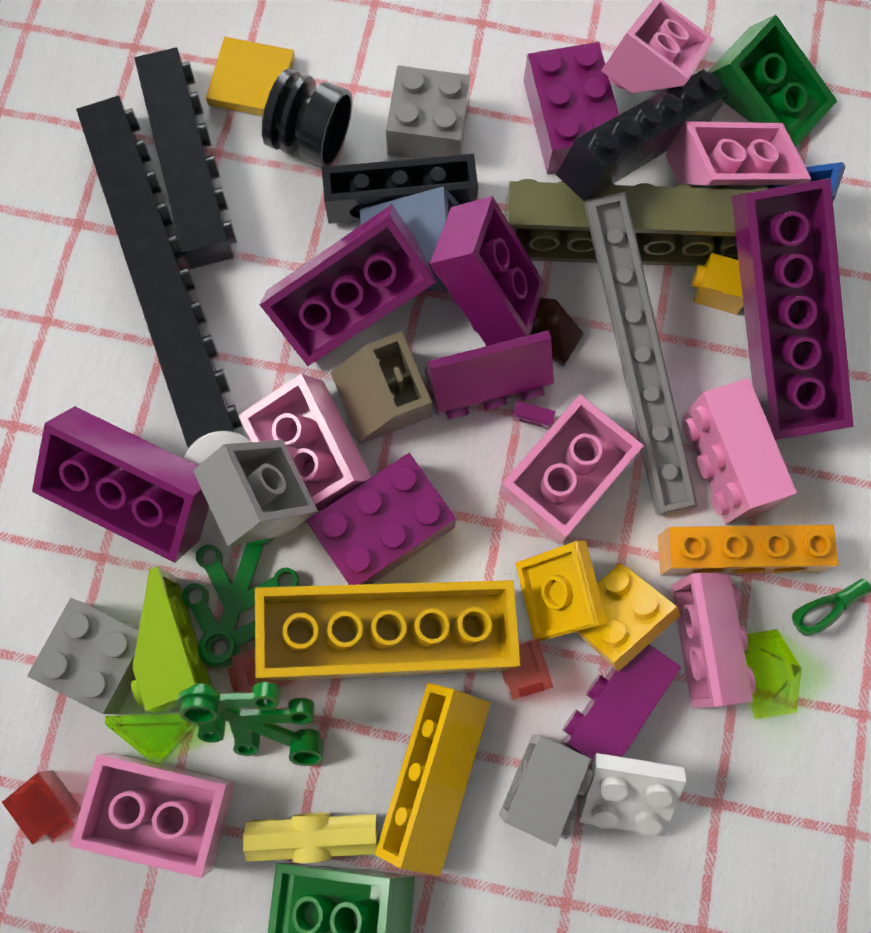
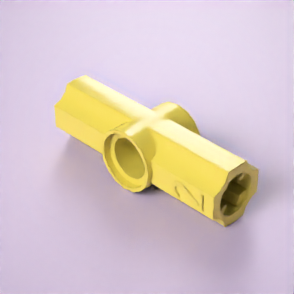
(310, 837)

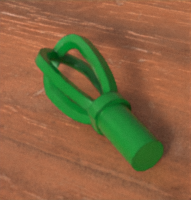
(841, 601)

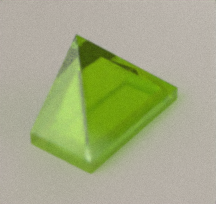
(775, 674)
(151, 734)

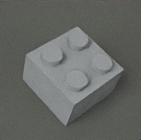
(427, 113)
(254, 491)
(88, 658)
(546, 790)

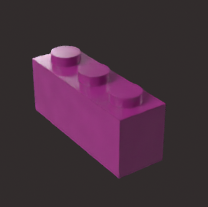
(620, 705)

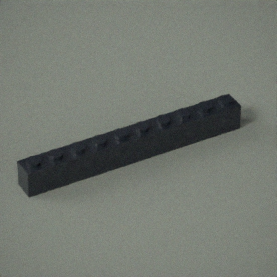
(156, 271)

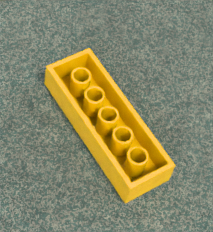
(385, 630)

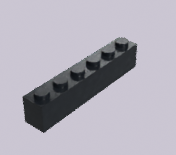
(639, 134)
(184, 158)

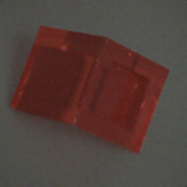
(531, 675)

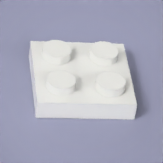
(632, 795)

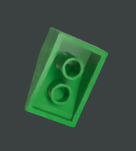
(773, 80)
(339, 900)

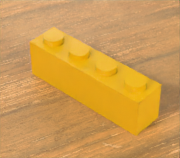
(432, 780)

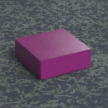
(533, 415)

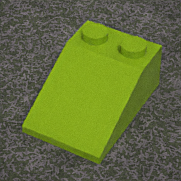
(166, 646)

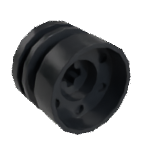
(306, 117)

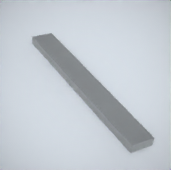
(640, 353)

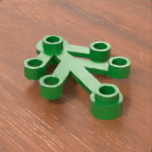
(235, 599)
(210, 710)

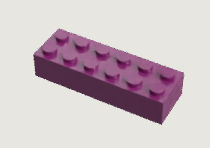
(794, 307)

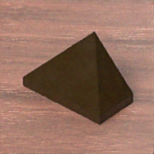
(563, 330)

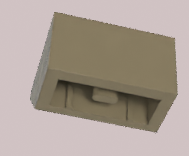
(382, 388)

